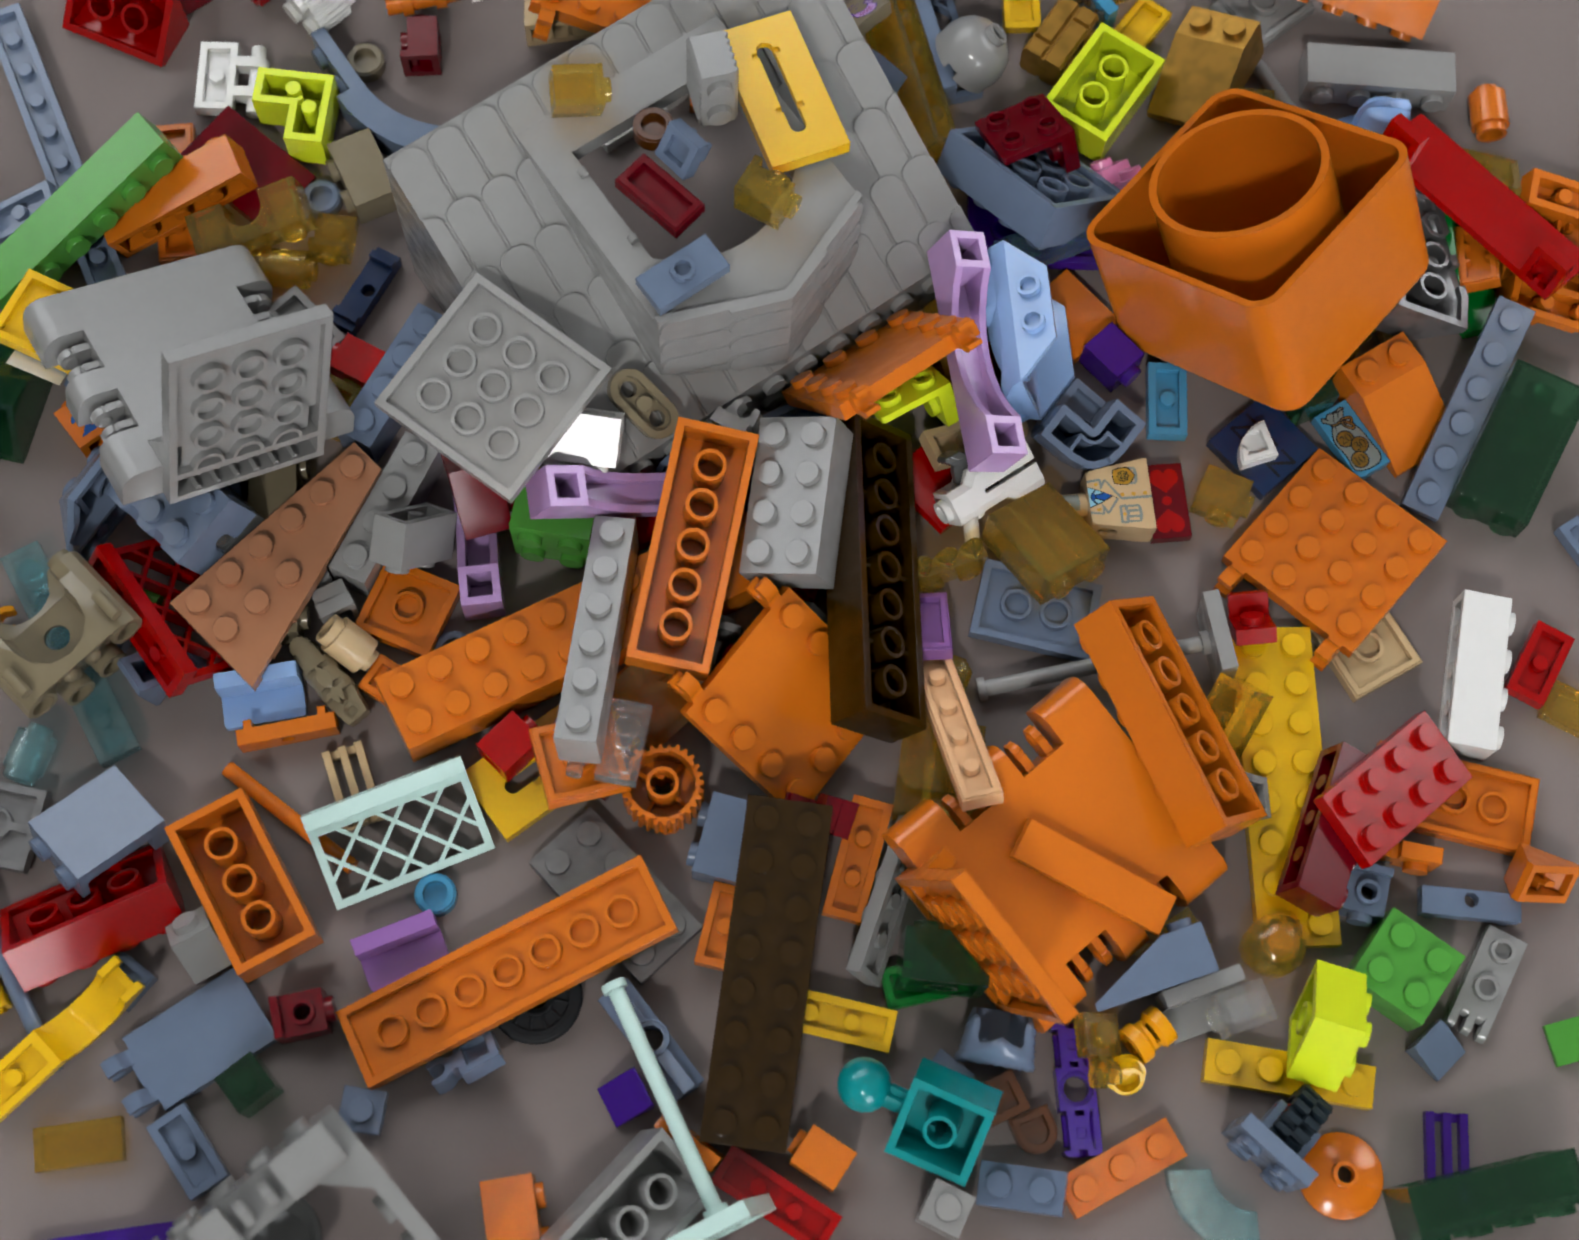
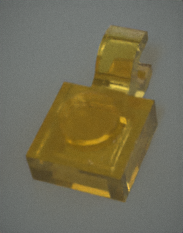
(1099, 1042)

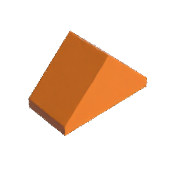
(1539, 876)

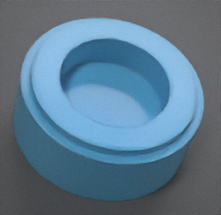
(436, 893)

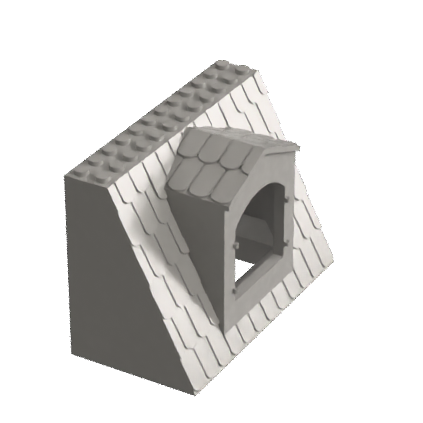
(515, 204)

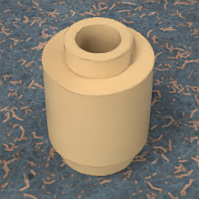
(348, 643)

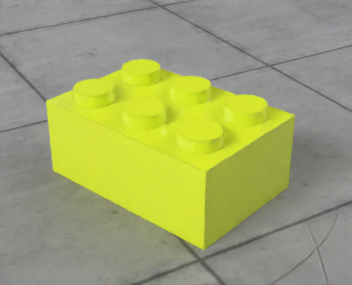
(1105, 88)

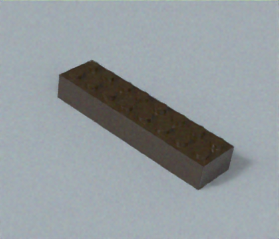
(876, 593)
(766, 974)

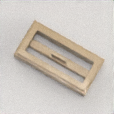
(343, 754)

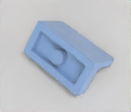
(276, 699)

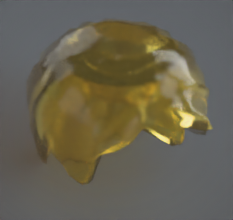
(1273, 945)

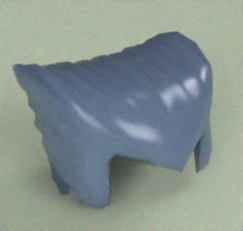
(998, 1040)

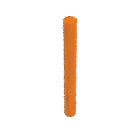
(281, 810)

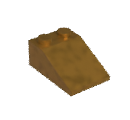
(1205, 57)

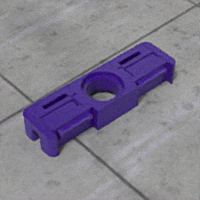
(1080, 1119)

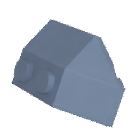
(87, 510)

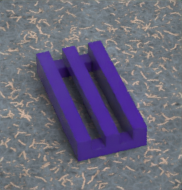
(1446, 1142)

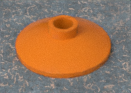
(1331, 1195)

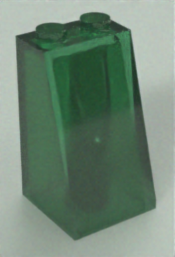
(1516, 449)

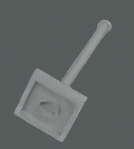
(1212, 640)

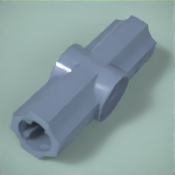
(675, 1065)

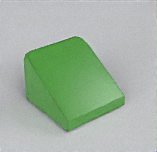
(1563, 1041)

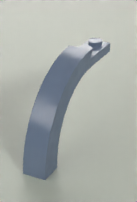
(360, 105)

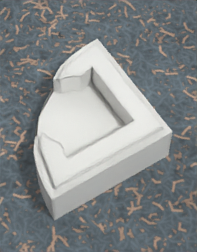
(1256, 447)

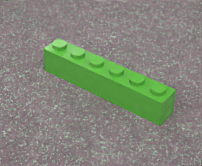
(87, 204)

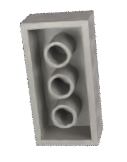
(797, 501)

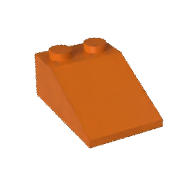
(1393, 399)

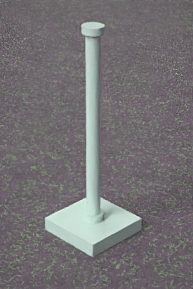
(719, 1217)

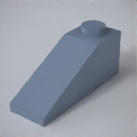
(1168, 962)

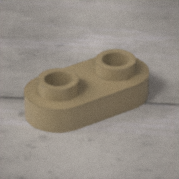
(642, 403)

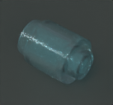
(29, 754)

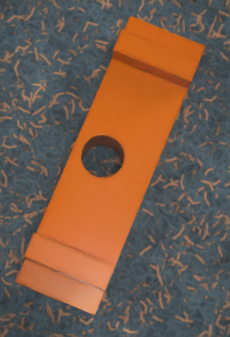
(287, 732)

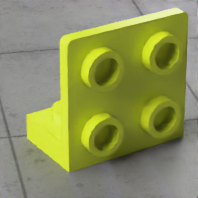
(925, 388)

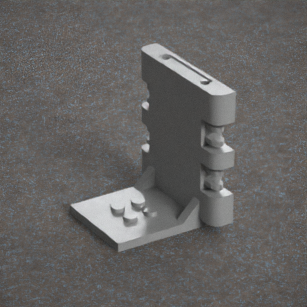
(192, 374)
(311, 1154)

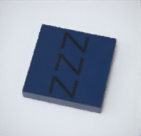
(1289, 441)

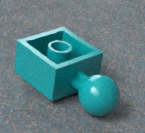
(934, 1095)

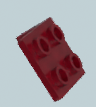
(1028, 130)

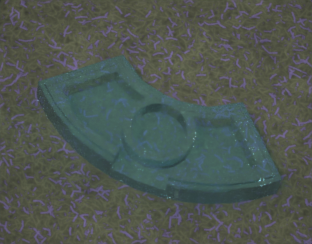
(1206, 1209)

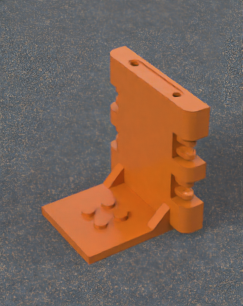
(1017, 919)

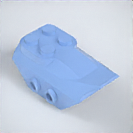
(1027, 332)

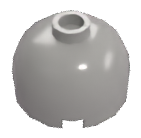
(974, 50)

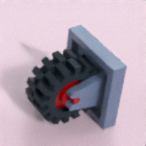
(1281, 1139)

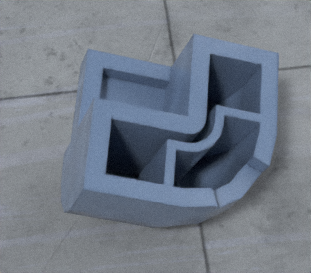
(1086, 429)

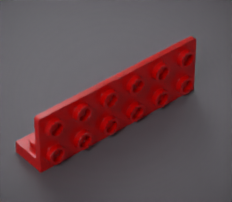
(1486, 207)

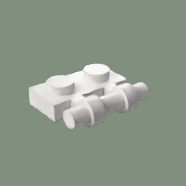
(219, 77)

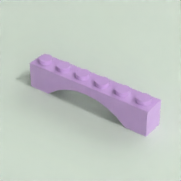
(988, 423)
(588, 492)
(479, 575)

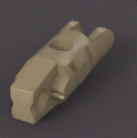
(329, 681)

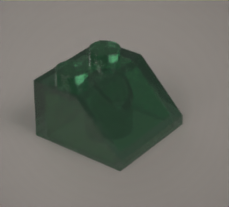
(937, 963)

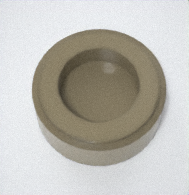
(367, 61)

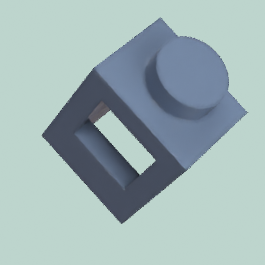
(1360, 910)

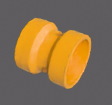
(1148, 1034)

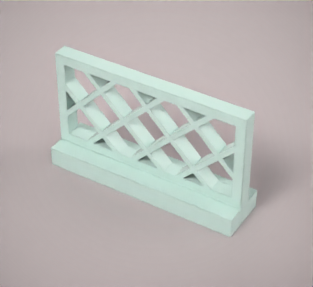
(385, 797)

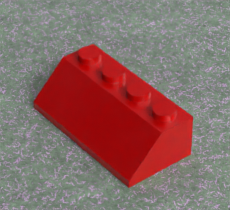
(66, 933)

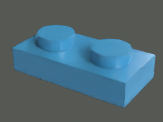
(1166, 402)

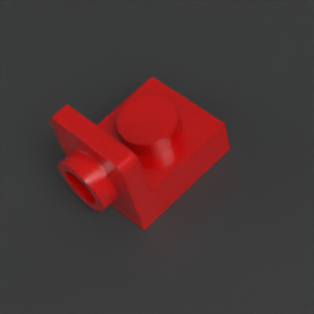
(1250, 618)

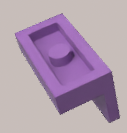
(399, 949)

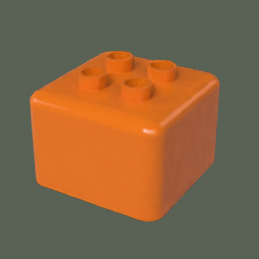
(1261, 246)

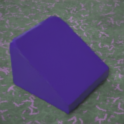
(626, 1097)

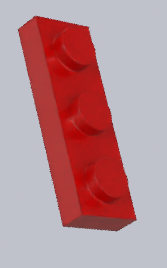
(795, 1210)

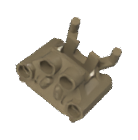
(96, 624)

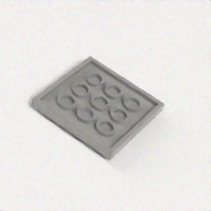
(493, 387)

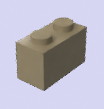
(363, 175)

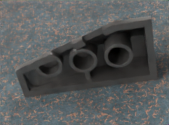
(1436, 301)

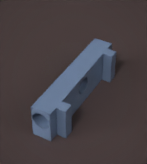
(1450, 904)

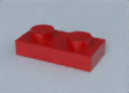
(1538, 664)

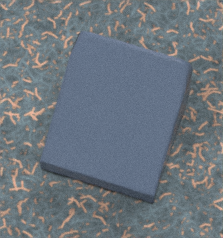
(1436, 1049)

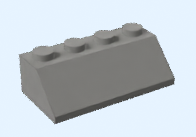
(636, 1197)

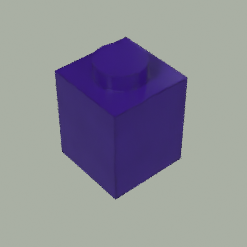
(1112, 358)

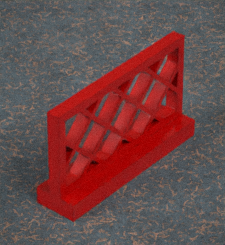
(154, 641)

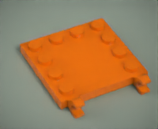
(880, 363)
(772, 698)

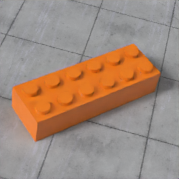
(692, 549)
(1169, 720)

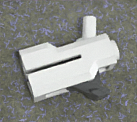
(974, 493)

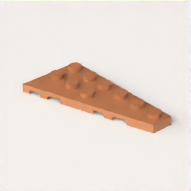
(269, 576)

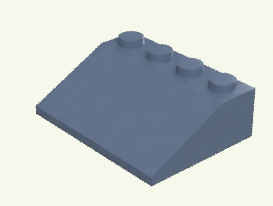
(1028, 194)

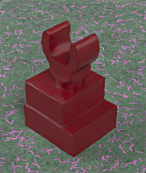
(842, 815)

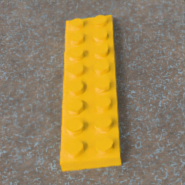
(1286, 754)

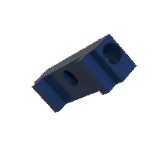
(374, 277)

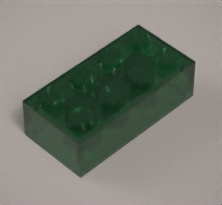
(1486, 1195)

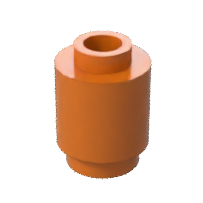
(1488, 113)

